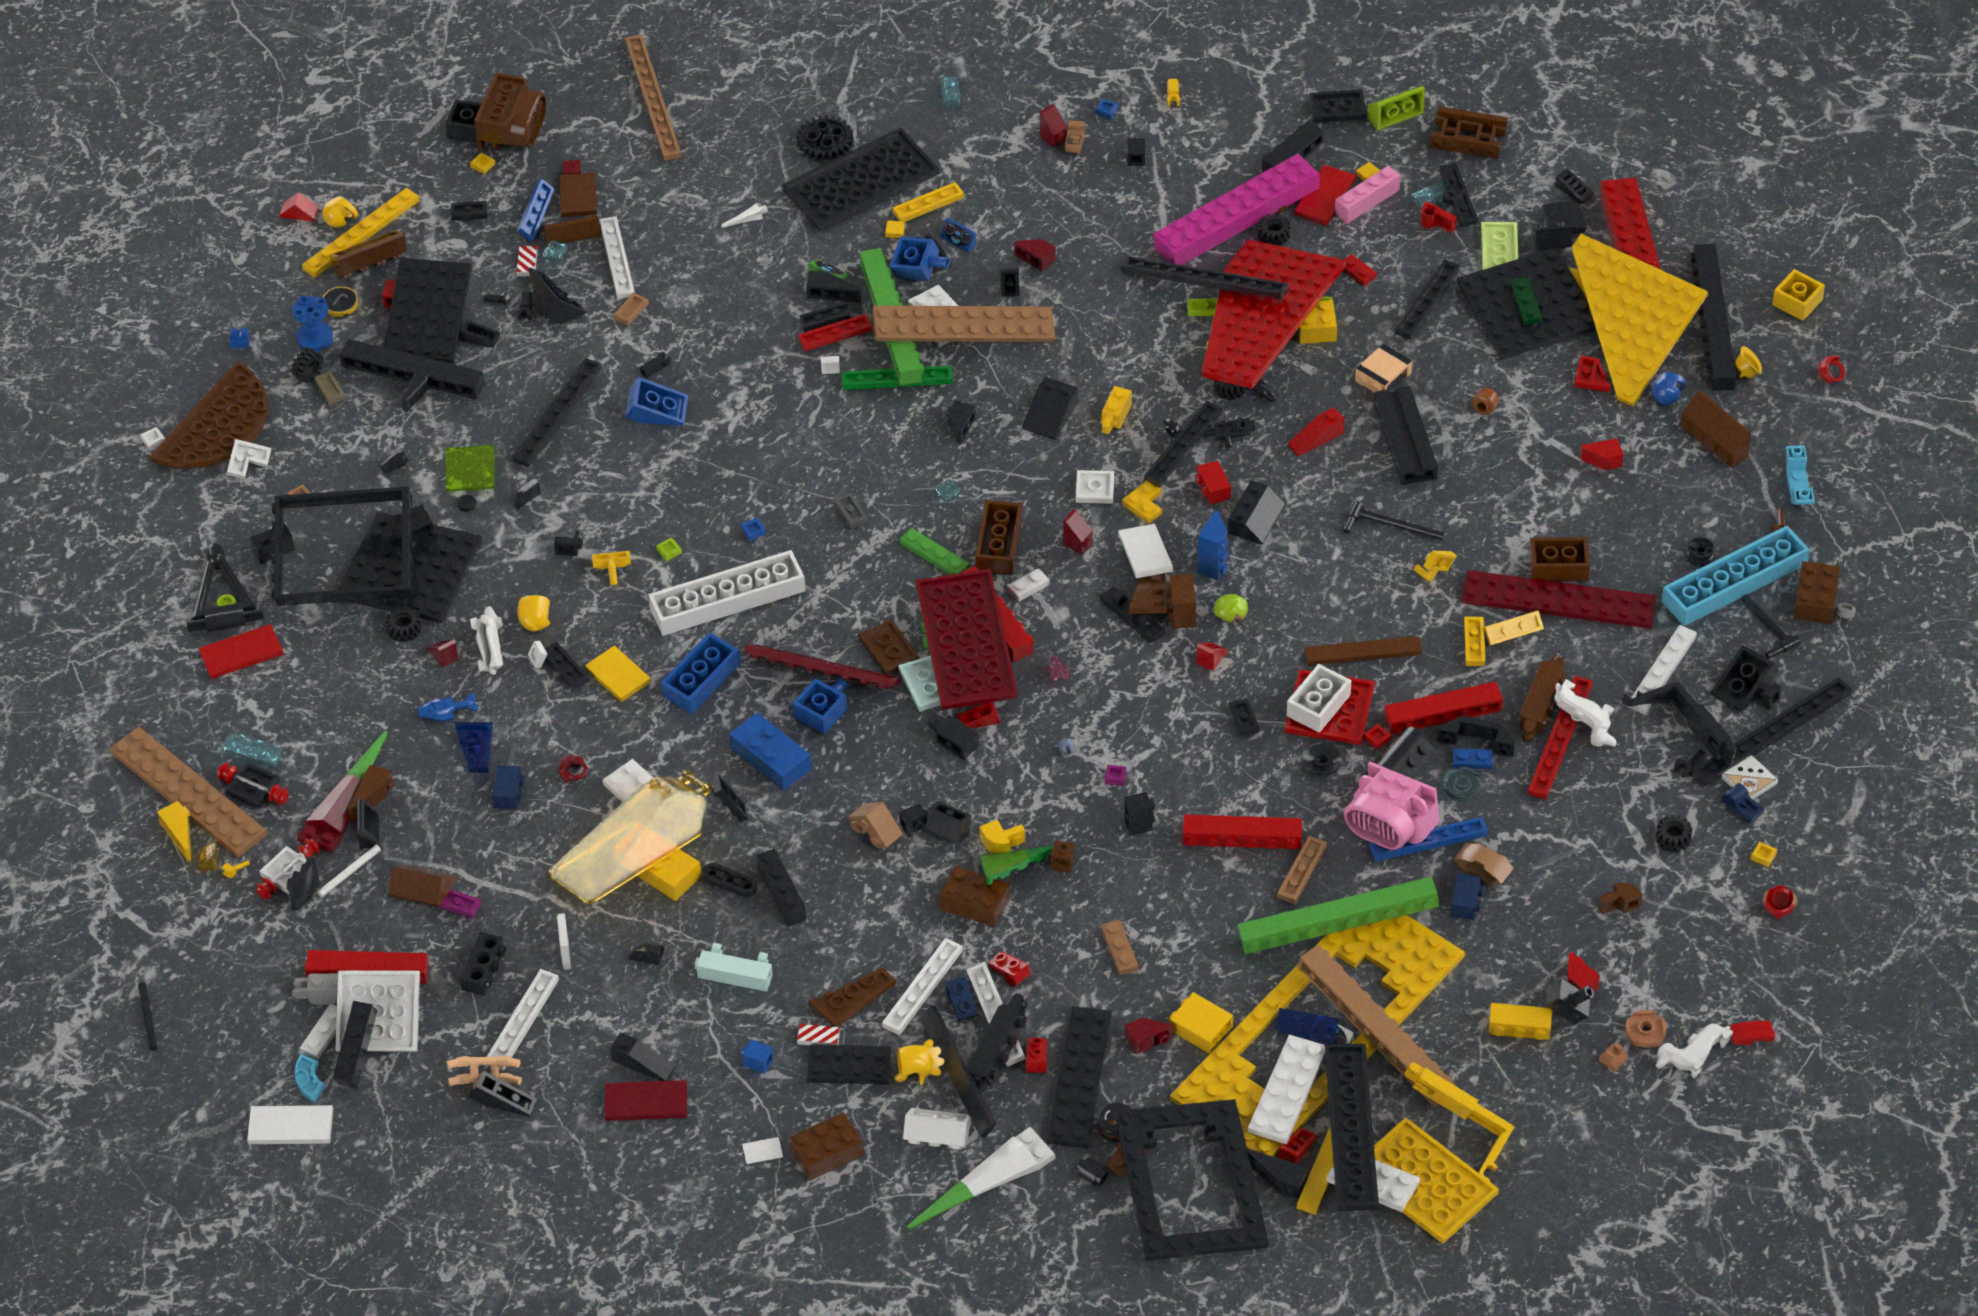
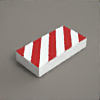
(526, 258)
(818, 1035)

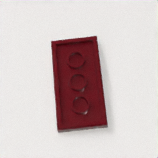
(645, 1100)

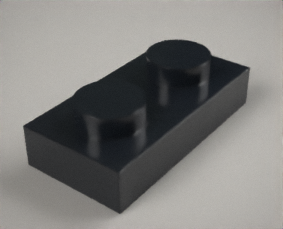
(469, 210)
(1244, 717)

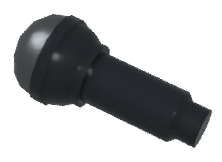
(504, 298)

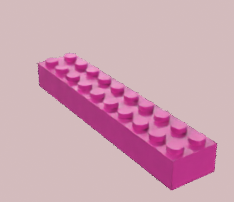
(1236, 210)

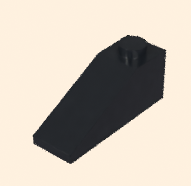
(830, 287)
(641, 1058)
(501, 1095)
(1281, 1174)

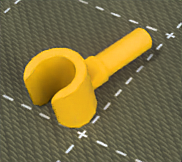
(230, 871)

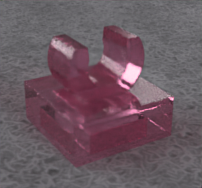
(1058, 667)

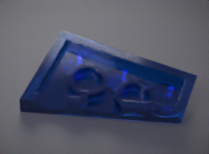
(476, 744)
(1308, 1026)

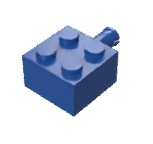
(916, 259)
(821, 704)

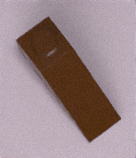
(372, 788)

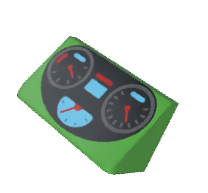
(819, 265)

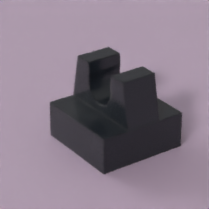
(1770, 695)

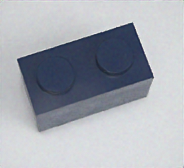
(507, 787)
(1465, 896)

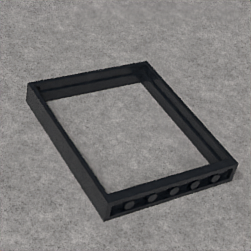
(340, 498)

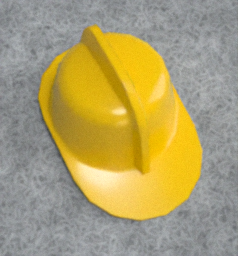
(1747, 364)

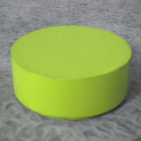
(225, 600)

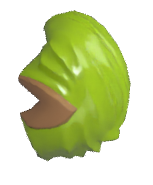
(1231, 607)

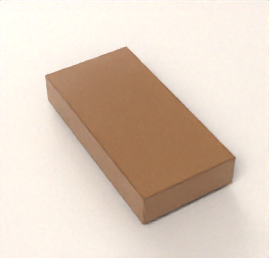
(630, 309)

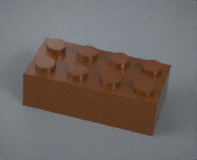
(999, 536)

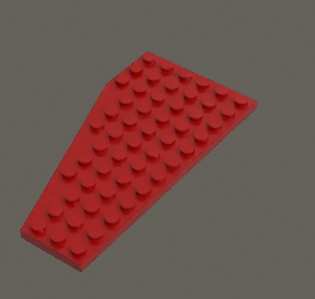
(1253, 328)

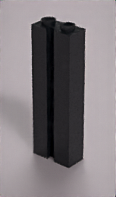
(1405, 435)

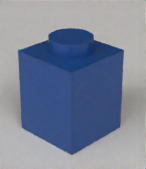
(757, 1056)

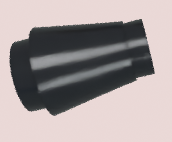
(394, 461)

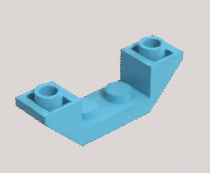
(1797, 477)

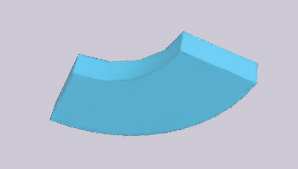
(306, 1078)

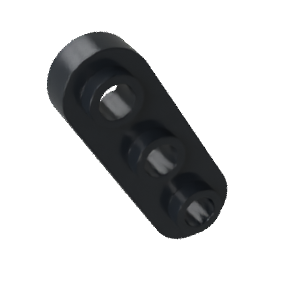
(724, 875)

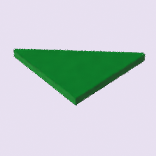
(1001, 864)

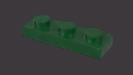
(1526, 301)

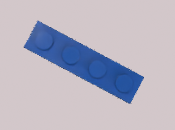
(535, 210)

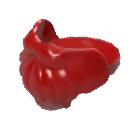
(1823, 369)

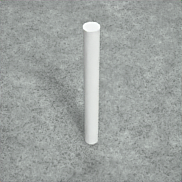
(349, 870)

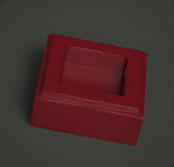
(571, 167)

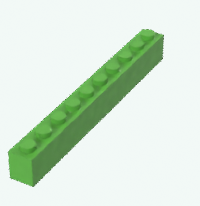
(883, 293)
(1338, 915)

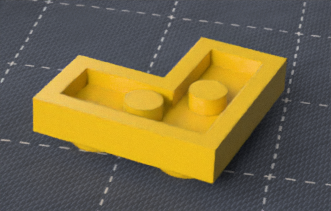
(1141, 502)

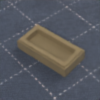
(329, 388)

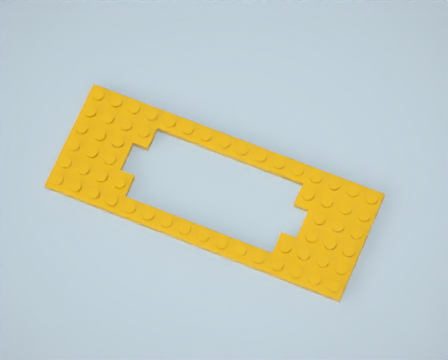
(1401, 946)

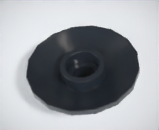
(1322, 754)

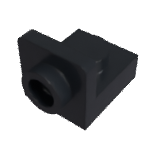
(568, 546)

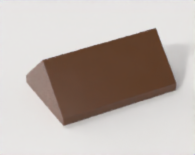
(572, 230)
(420, 884)

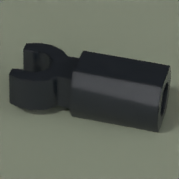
(525, 305)
(654, 365)

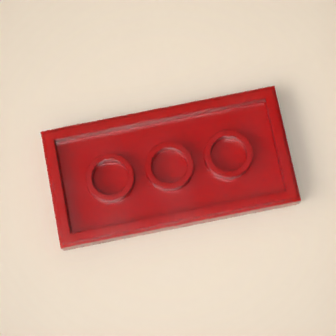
(1320, 204)
(240, 651)

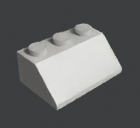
(936, 1128)

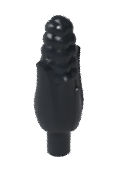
(1264, 390)

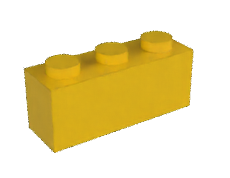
(1520, 1021)

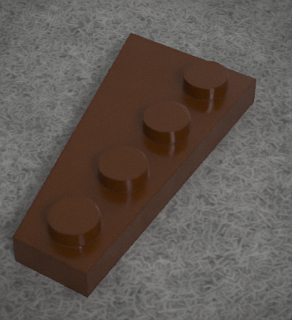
(846, 1002)

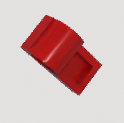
(1433, 215)
(1010, 967)
(1036, 1055)

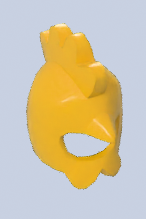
(920, 1060)

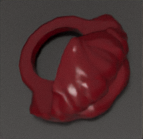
(568, 762)

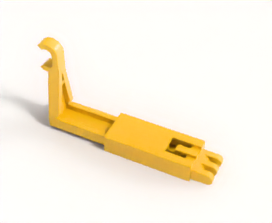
(1463, 1106)

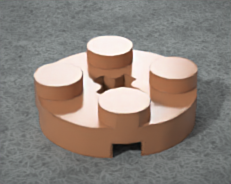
(1642, 1038)

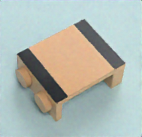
(1382, 368)

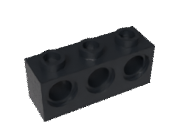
(482, 963)

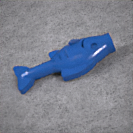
(442, 709)

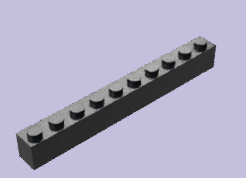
(1714, 318)

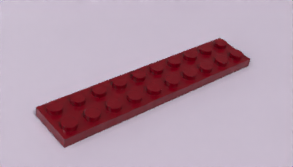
(1559, 599)

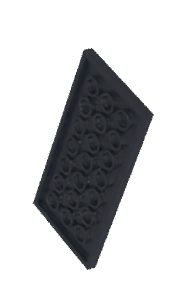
(860, 179)

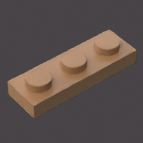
(1119, 947)

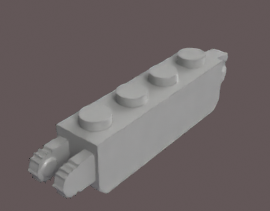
(317, 988)

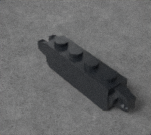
(998, 1042)

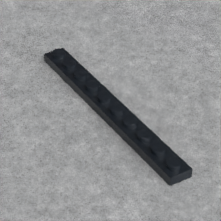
(1205, 277)
(1775, 729)

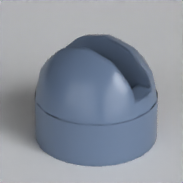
(1066, 746)

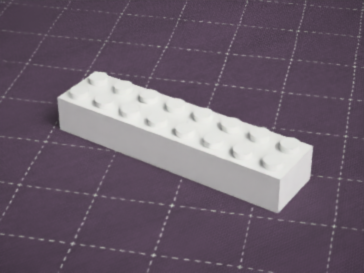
(726, 592)

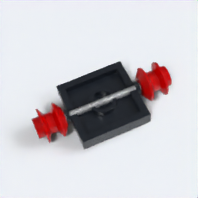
(252, 784)

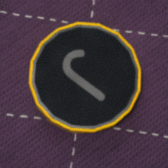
(341, 301)

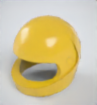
(336, 210)

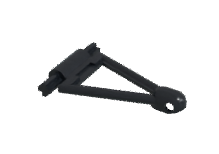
(223, 616)

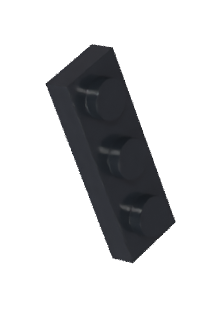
(565, 666)
(729, 798)

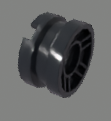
(1700, 551)

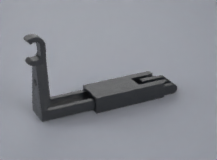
(1698, 718)

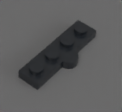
(1457, 194)

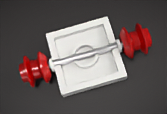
(282, 866)

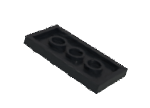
(849, 1064)

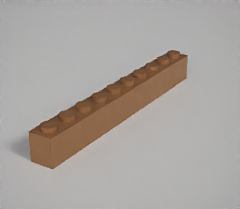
(1366, 1014)

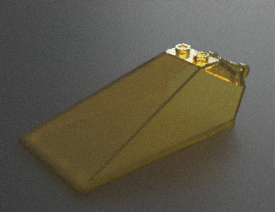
(634, 836)

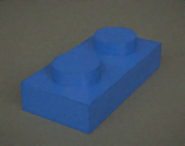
(1472, 758)

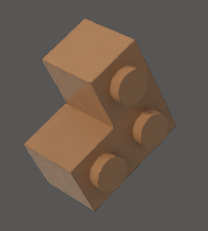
(877, 822)

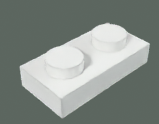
(1028, 584)

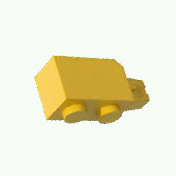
(1116, 409)

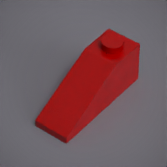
(1319, 431)

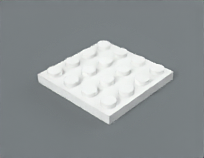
(396, 999)

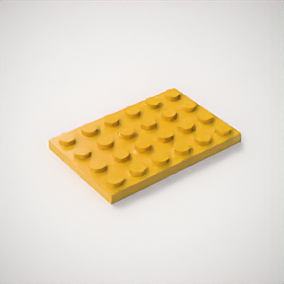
(1448, 1187)

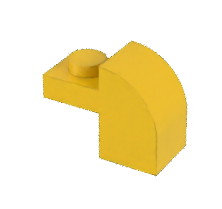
(998, 840)

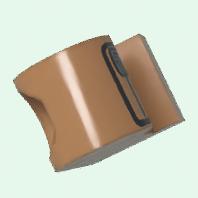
(1075, 136)

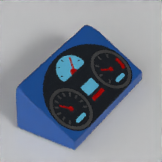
(958, 235)

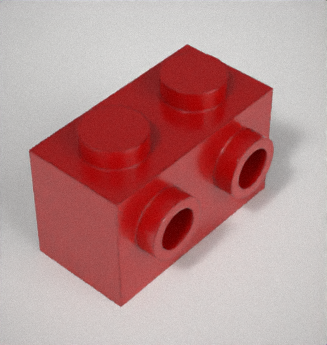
(1213, 482)

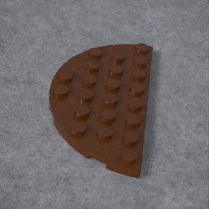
(227, 412)

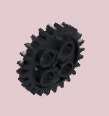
(824, 138)

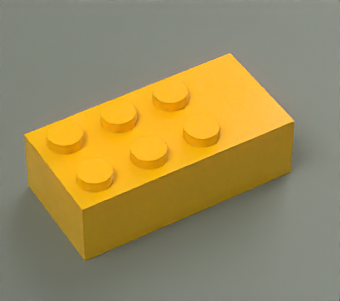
(673, 874)

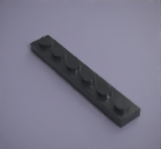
(1427, 299)
(1183, 444)

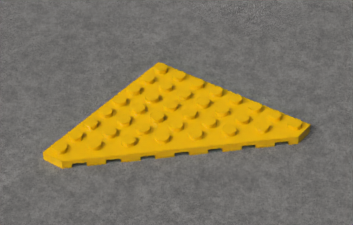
(1634, 311)

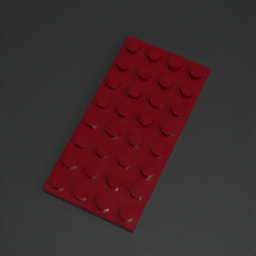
(966, 639)

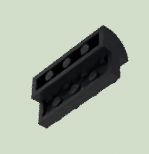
(1406, 753)

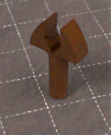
(1781, 521)

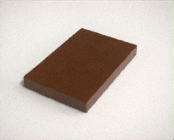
(578, 194)
(887, 646)

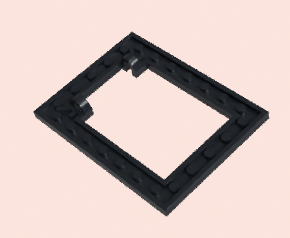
(1136, 1133)

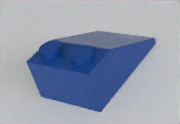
(655, 403)

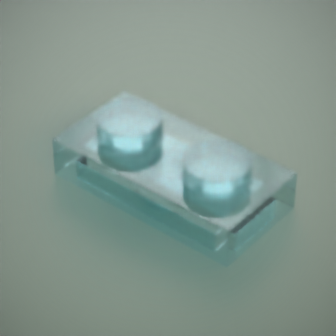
(950, 91)

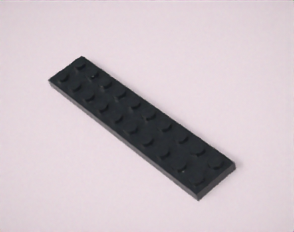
(1351, 1127)

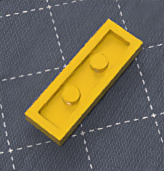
(1513, 627)
(1474, 641)

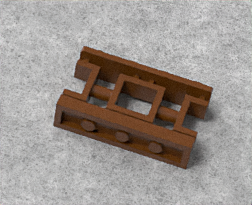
(1471, 122)

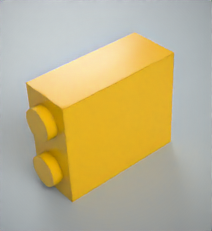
(1201, 1022)

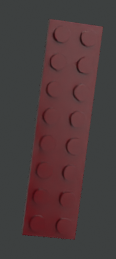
(828, 667)

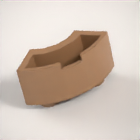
(1483, 862)

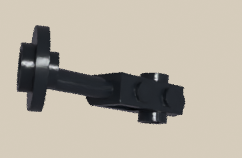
(1222, 431)

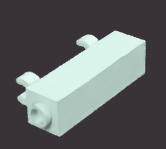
(733, 969)

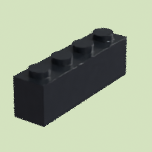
(1302, 142)
(781, 887)
(355, 1044)

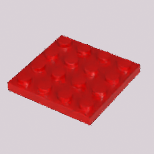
(1350, 719)

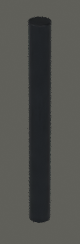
(147, 1016)

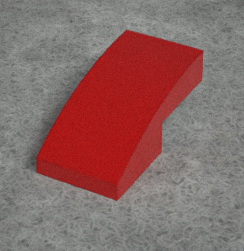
(1748, 1032)

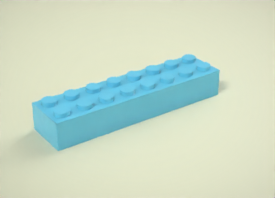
(1735, 575)

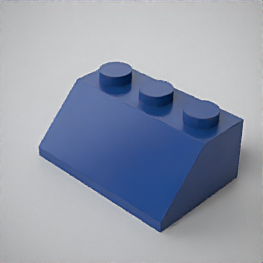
(1213, 548)

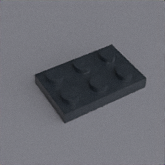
(1338, 105)

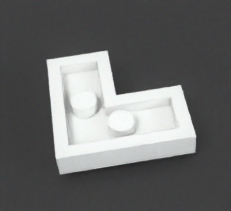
(246, 453)

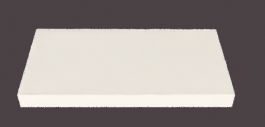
(1145, 551)
(290, 1124)

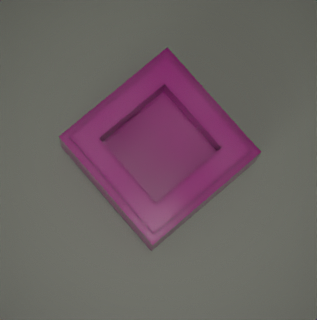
(1115, 775)

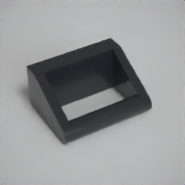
(367, 825)

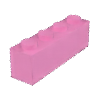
(1367, 194)

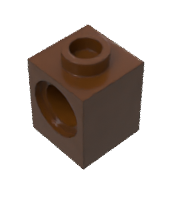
(1063, 856)

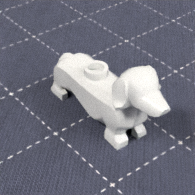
(488, 640)
(1587, 712)
(1695, 1054)

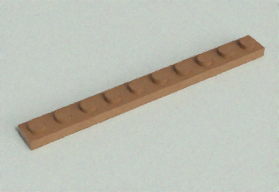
(653, 97)

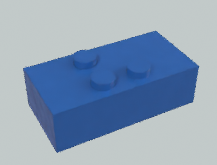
(700, 673)
(770, 751)

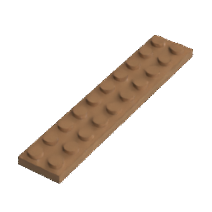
(964, 323)
(181, 784)

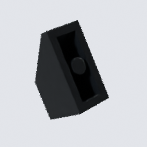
(1009, 282)
(960, 419)

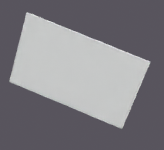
(762, 1150)

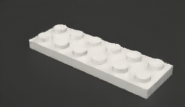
(1287, 1089)

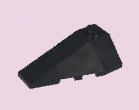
(552, 300)

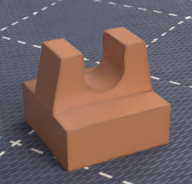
(1614, 1057)

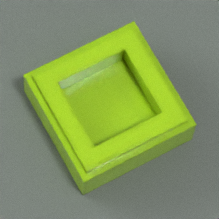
(669, 549)

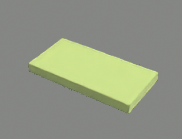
(1498, 243)

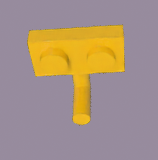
(1435, 562)

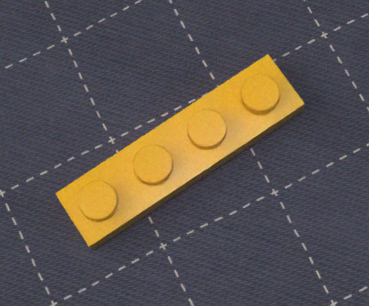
(928, 202)

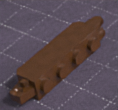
(1541, 697)

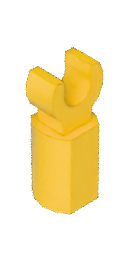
(1173, 91)

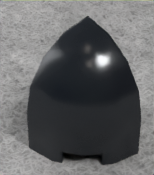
(526, 493)
(648, 953)

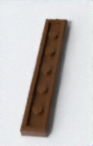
(1363, 650)

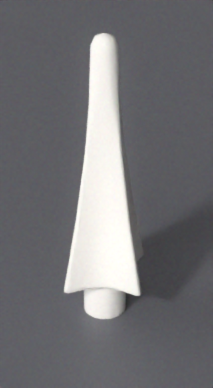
(750, 214)

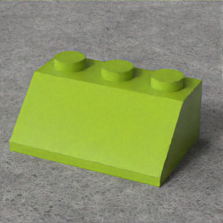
(1396, 108)

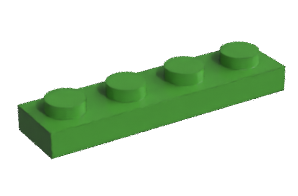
(933, 552)

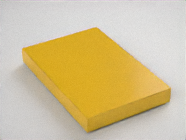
(618, 673)

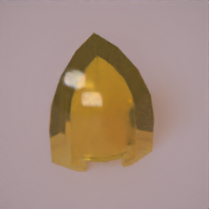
(208, 857)

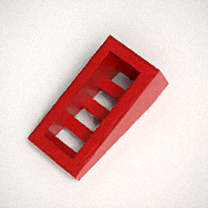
(1297, 1153)

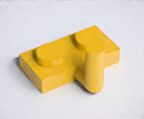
(611, 561)

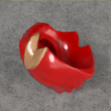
(1779, 901)

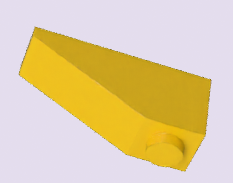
(176, 824)

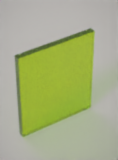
(470, 468)

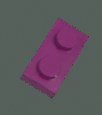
(461, 904)

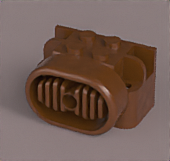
(510, 113)

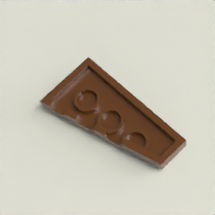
(1150, 595)

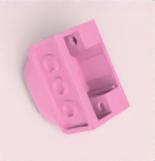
(1392, 808)

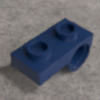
(1739, 801)
(961, 998)

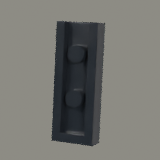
(825, 316)

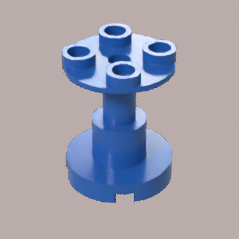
(314, 332)

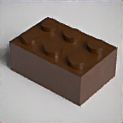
(1559, 558)
(1817, 592)
(972, 898)
(826, 1146)

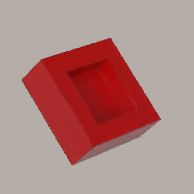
(1377, 736)

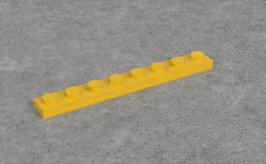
(362, 231)

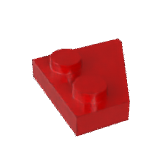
(1591, 375)

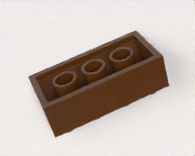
(369, 253)
(1716, 429)

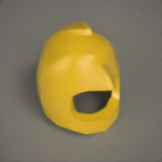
(533, 612)

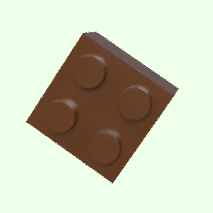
(1181, 601)

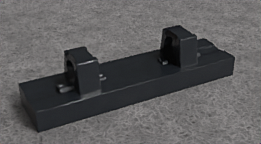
(1141, 623)

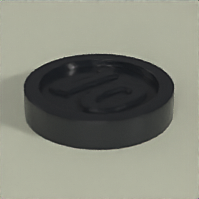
(467, 502)

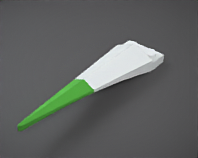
(1012, 1160)

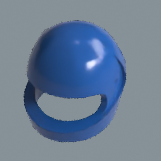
(1665, 389)

